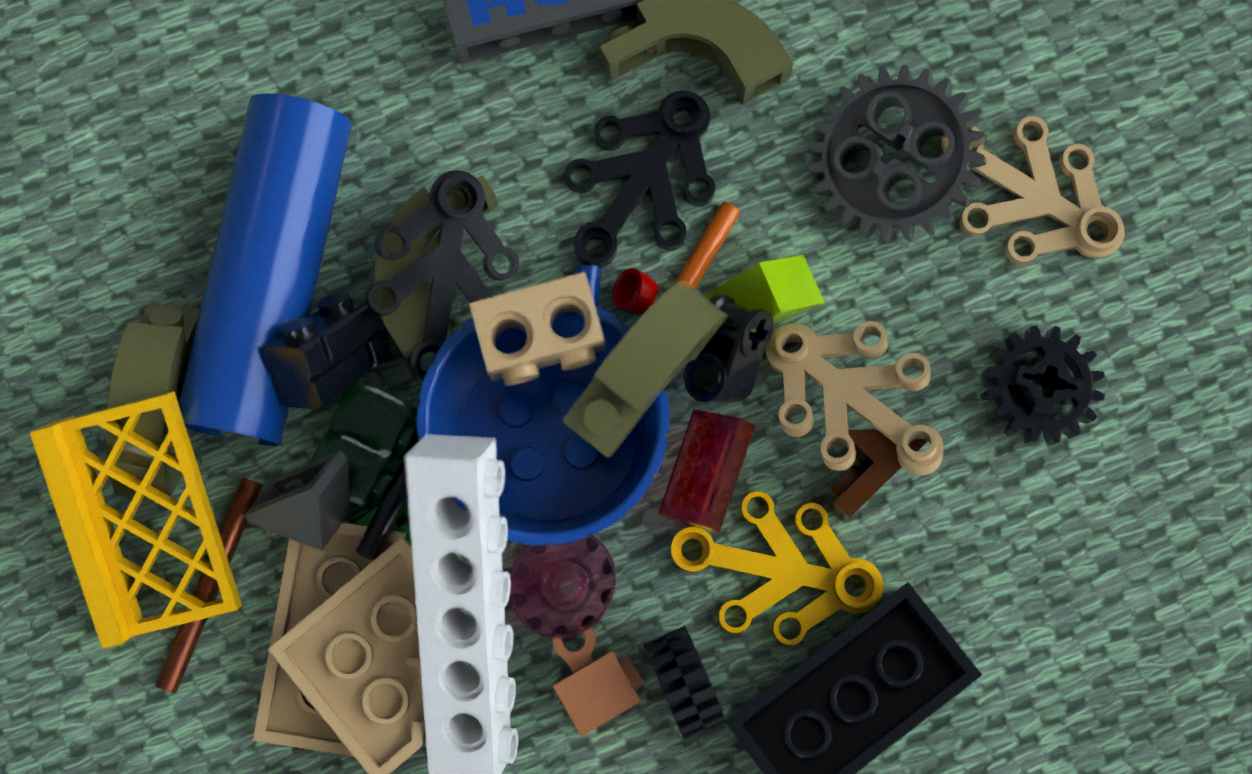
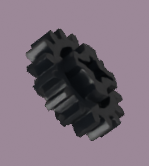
(1049, 361)

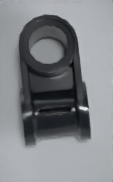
(732, 352)

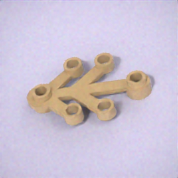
(1041, 198)
(848, 389)

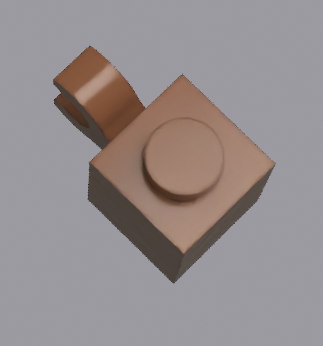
(598, 687)

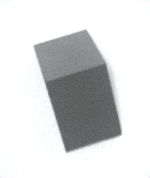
(306, 502)

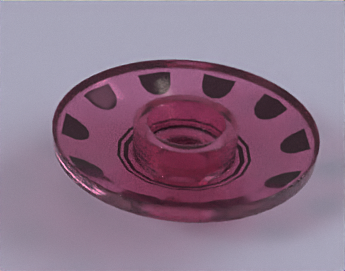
(538, 582)

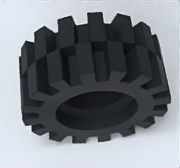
(684, 682)

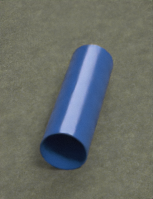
(263, 262)

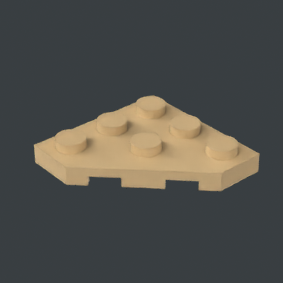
(362, 662)

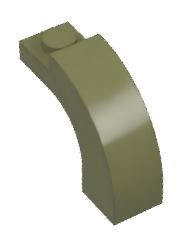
(710, 28)
(408, 321)
(149, 364)
(643, 365)

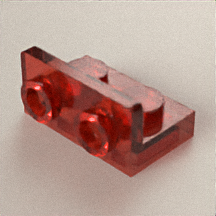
(706, 470)

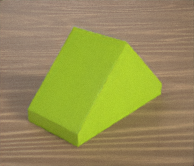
(777, 286)

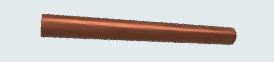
(207, 588)

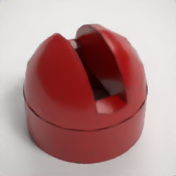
(624, 289)

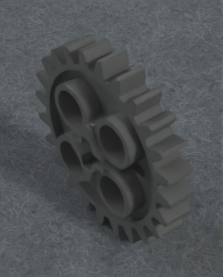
(926, 114)

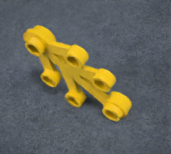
(786, 570)

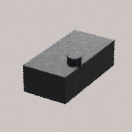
(856, 692)

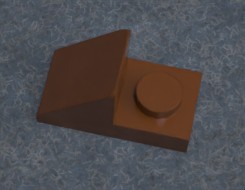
(881, 463)

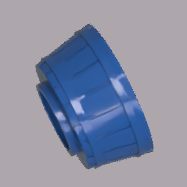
(554, 478)

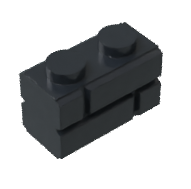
(325, 351)

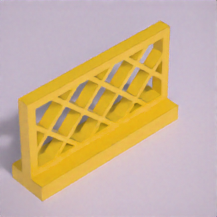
(89, 526)

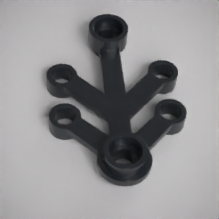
(645, 171)
(445, 263)

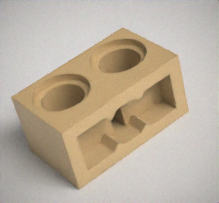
(534, 313)

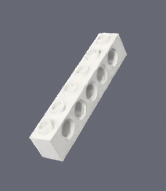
(448, 638)

